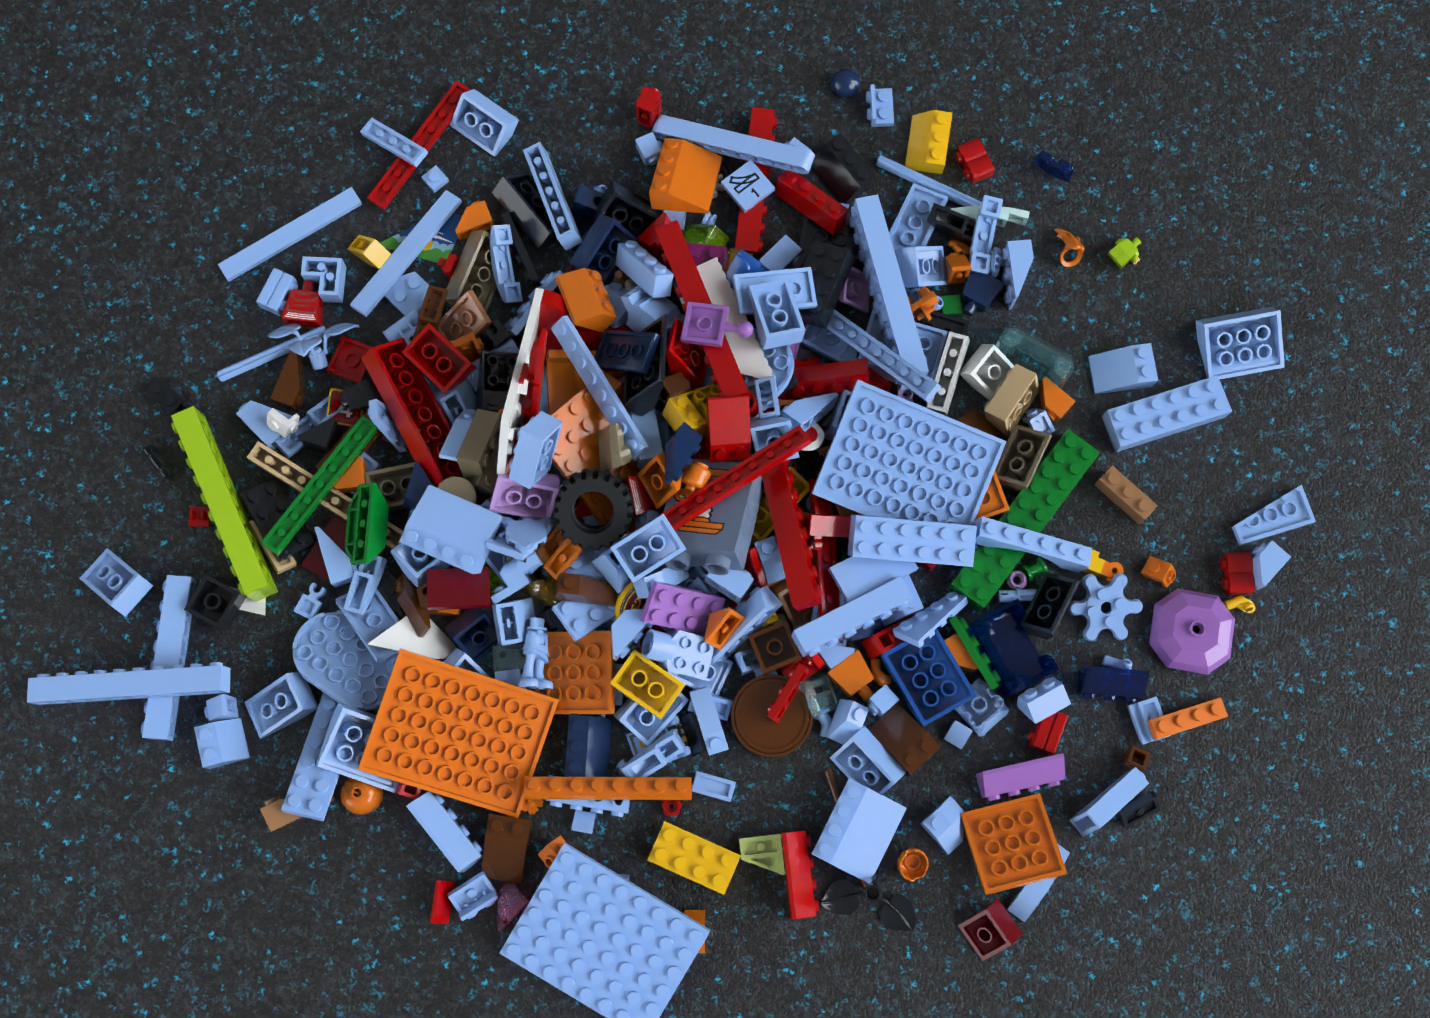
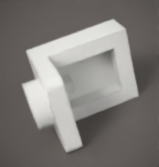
(281, 424)

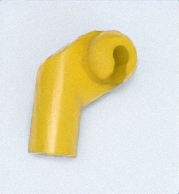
(1241, 603)

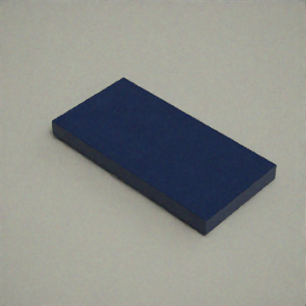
(626, 351)

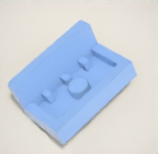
(473, 896)

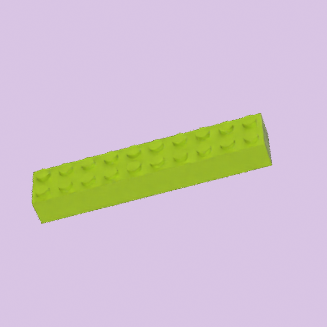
(224, 504)

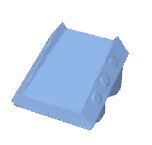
(984, 710)

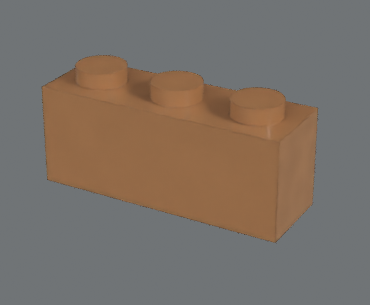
(1125, 495)

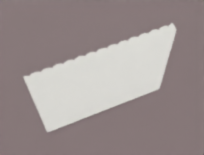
(745, 350)

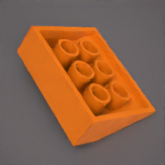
(684, 177)

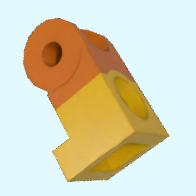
(1103, 568)

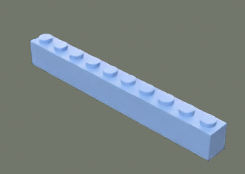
(129, 685)

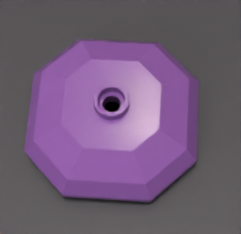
(1174, 636)

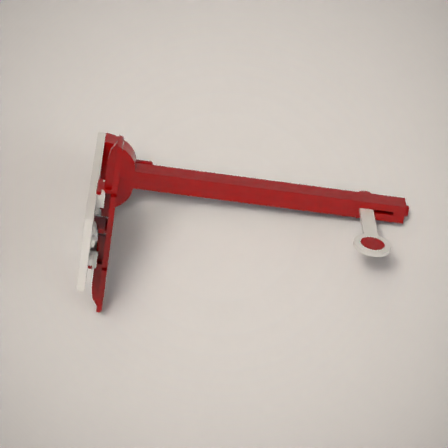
(527, 377)

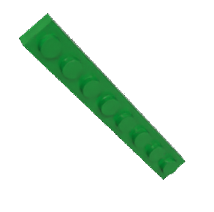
(320, 485)

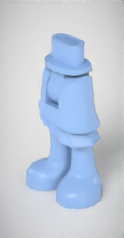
(536, 655)

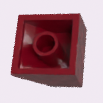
(990, 930)

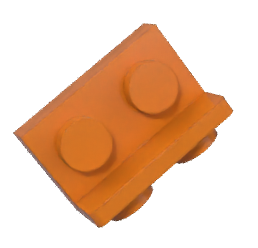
(469, 346)

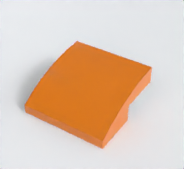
(561, 553)

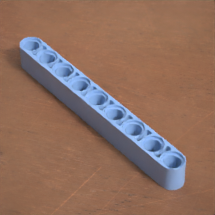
(735, 144)

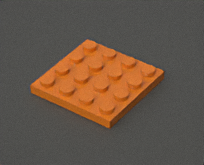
(580, 673)
(1013, 844)

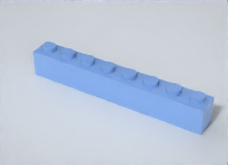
(169, 650)

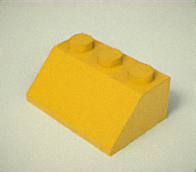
(928, 141)

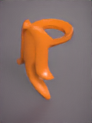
(1071, 243)

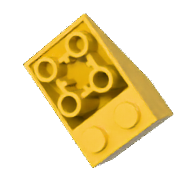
(690, 408)

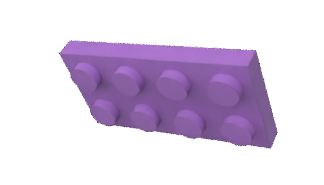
(680, 607)

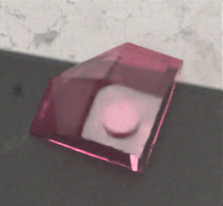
(510, 904)

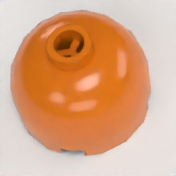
(360, 804)

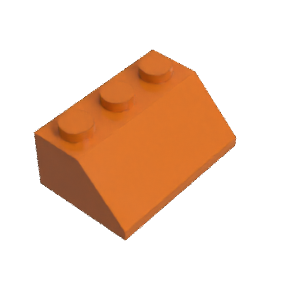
(586, 299)

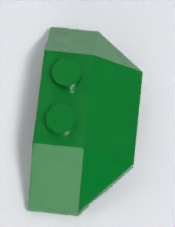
(366, 524)

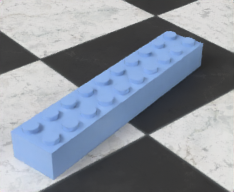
(886, 282)

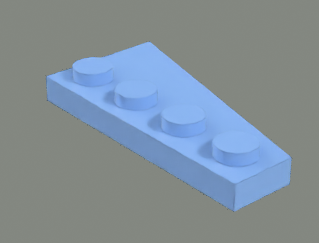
(1278, 517)

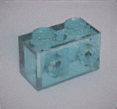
(508, 657)

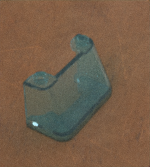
(1059, 361)

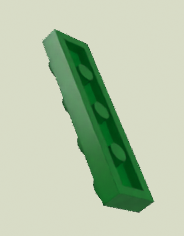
(980, 659)

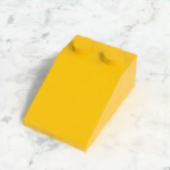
(647, 684)

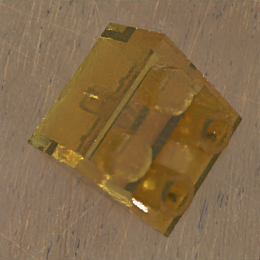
(542, 591)

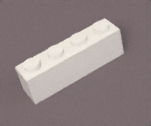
(949, 372)

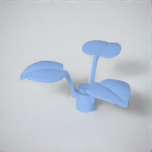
(304, 347)

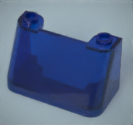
(1011, 649)

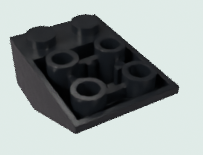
(494, 379)

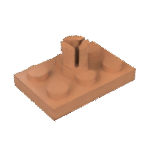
(464, 317)

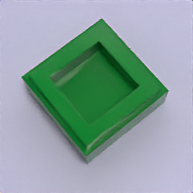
(951, 305)

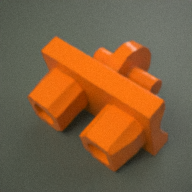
(925, 305)

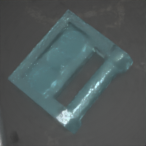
(820, 702)

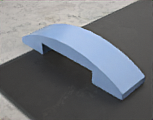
(984, 233)
(502, 265)
(1031, 894)

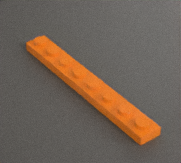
(608, 788)

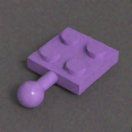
(707, 325)

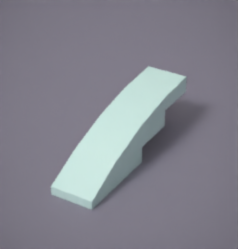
(1007, 214)

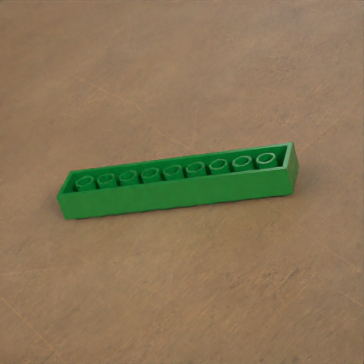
(1030, 511)

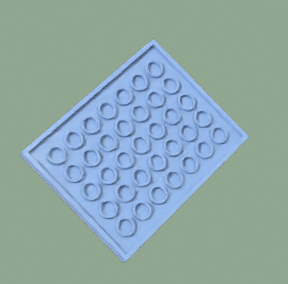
(906, 461)
(604, 939)

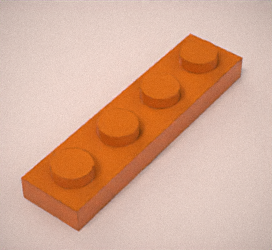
(1187, 718)

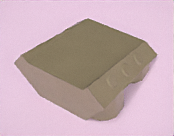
(612, 448)

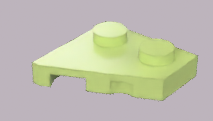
(763, 851)

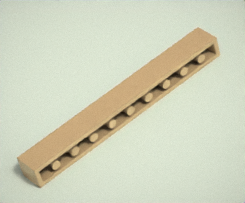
(298, 478)

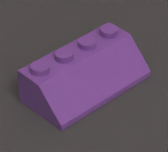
(1021, 776)

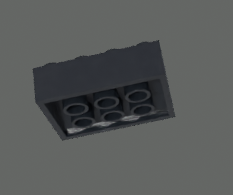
(643, 390)

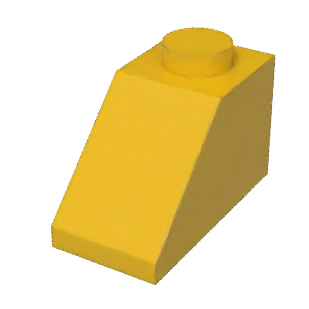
(369, 251)

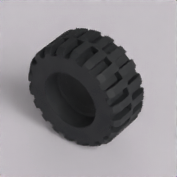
(585, 534)

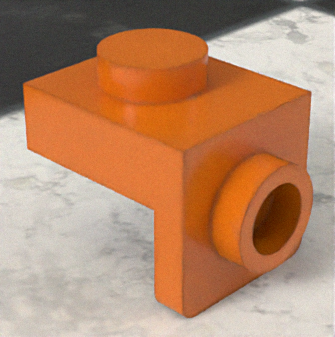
(1159, 571)

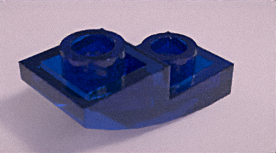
(1060, 170)

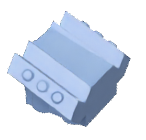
(645, 310)

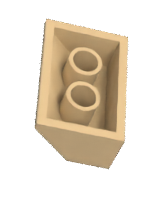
(1012, 399)

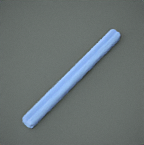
(926, 182)
(265, 356)

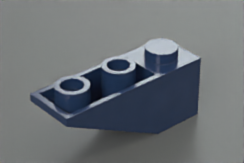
(678, 451)

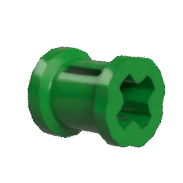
(1034, 569)

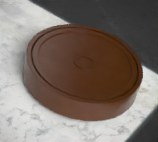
(757, 731)

